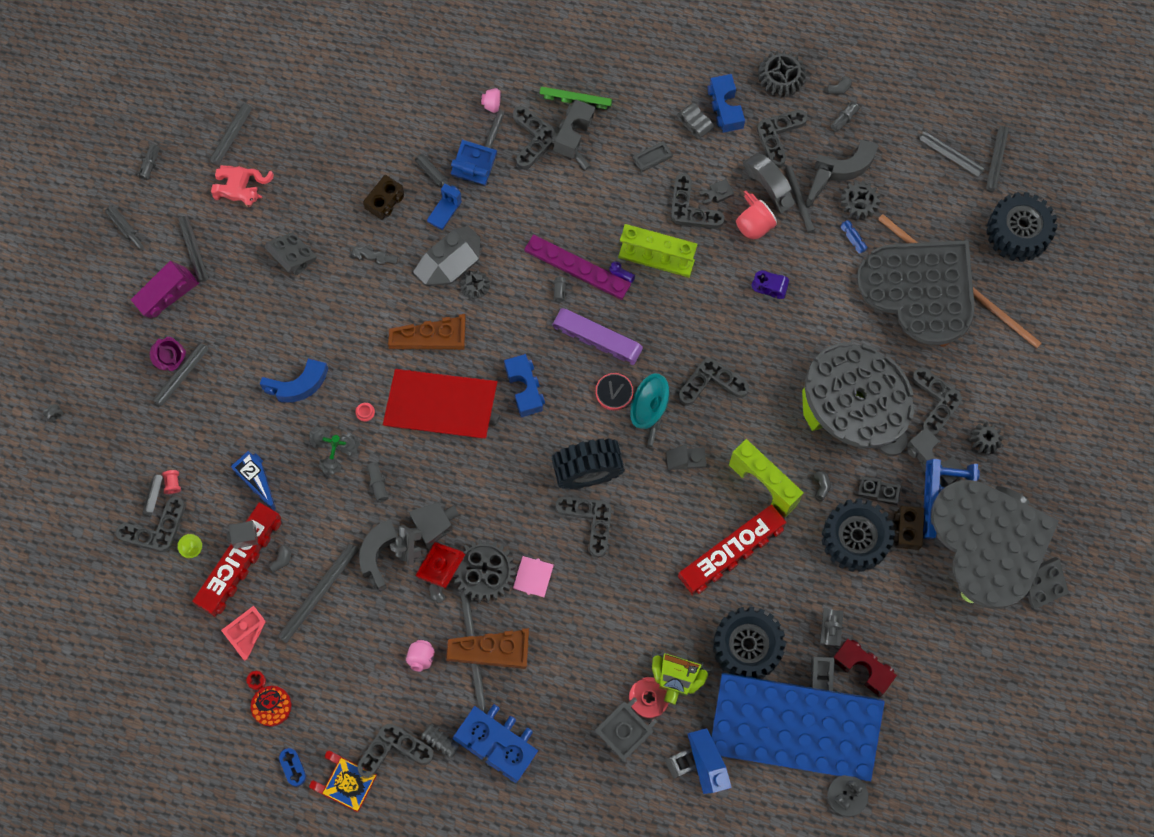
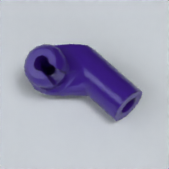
(616, 270)

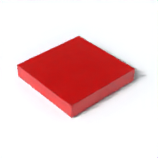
(440, 565)

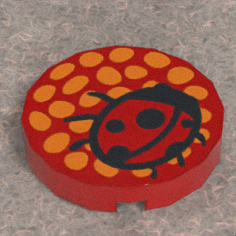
(271, 706)

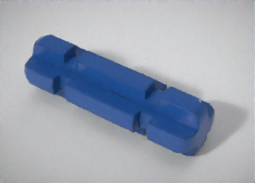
(853, 236)

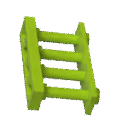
(657, 250)

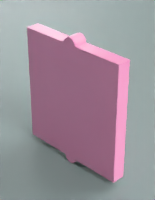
(533, 576)

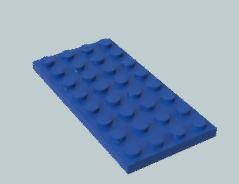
(797, 726)

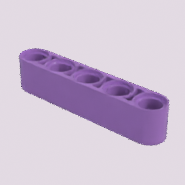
(597, 335)

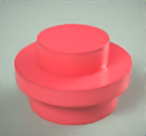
(365, 412)

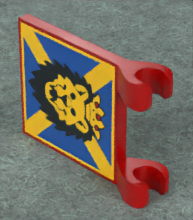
(345, 783)

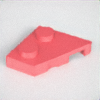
(245, 631)

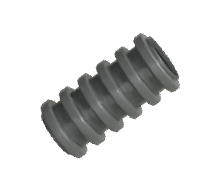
(441, 741)

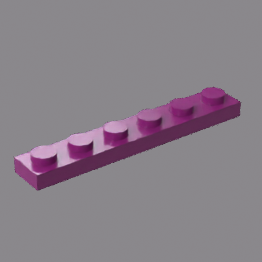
(577, 267)

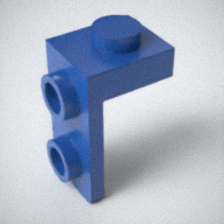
(446, 207)

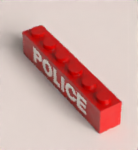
(732, 549)
(235, 562)

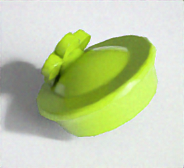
(189, 546)

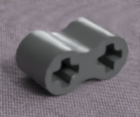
(695, 120)

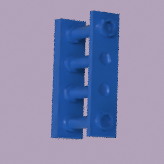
(933, 488)

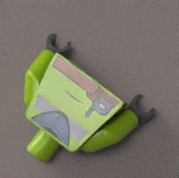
(677, 675)

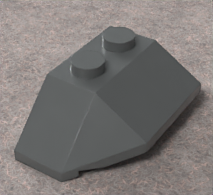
(449, 257)

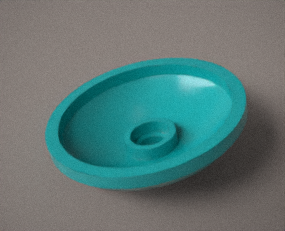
(649, 401)

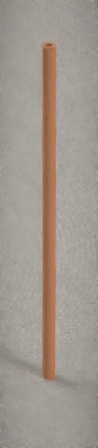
(977, 295)

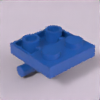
(473, 162)

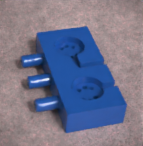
(502, 747)

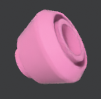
(491, 100)

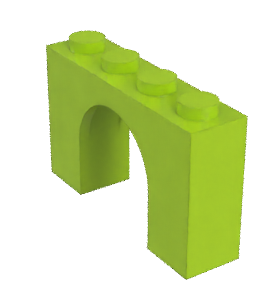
(749, 459)

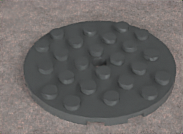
(854, 420)

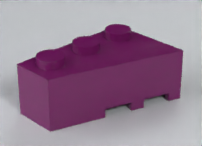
(164, 289)

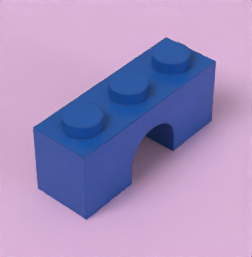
(729, 117)
(521, 369)

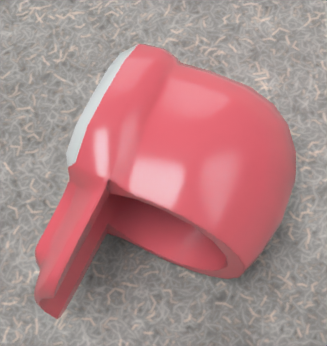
(756, 219)

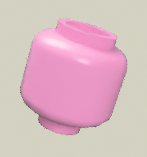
(420, 655)

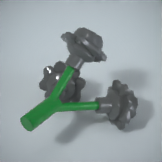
(348, 442)

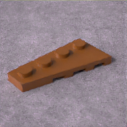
(442, 334)
(499, 649)

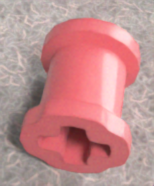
(171, 482)

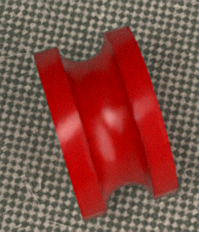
(249, 680)

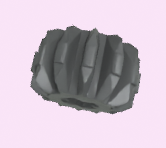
(983, 444)

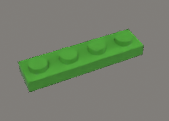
(567, 97)

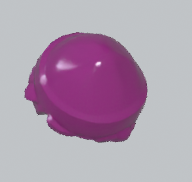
(167, 354)

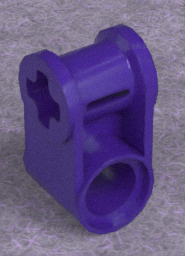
(772, 284)

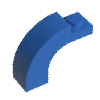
(300, 388)

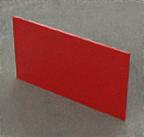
(440, 403)

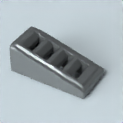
(820, 181)
(673, 766)

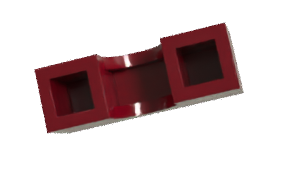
(879, 675)

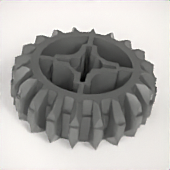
(778, 82)

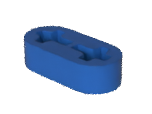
(297, 765)

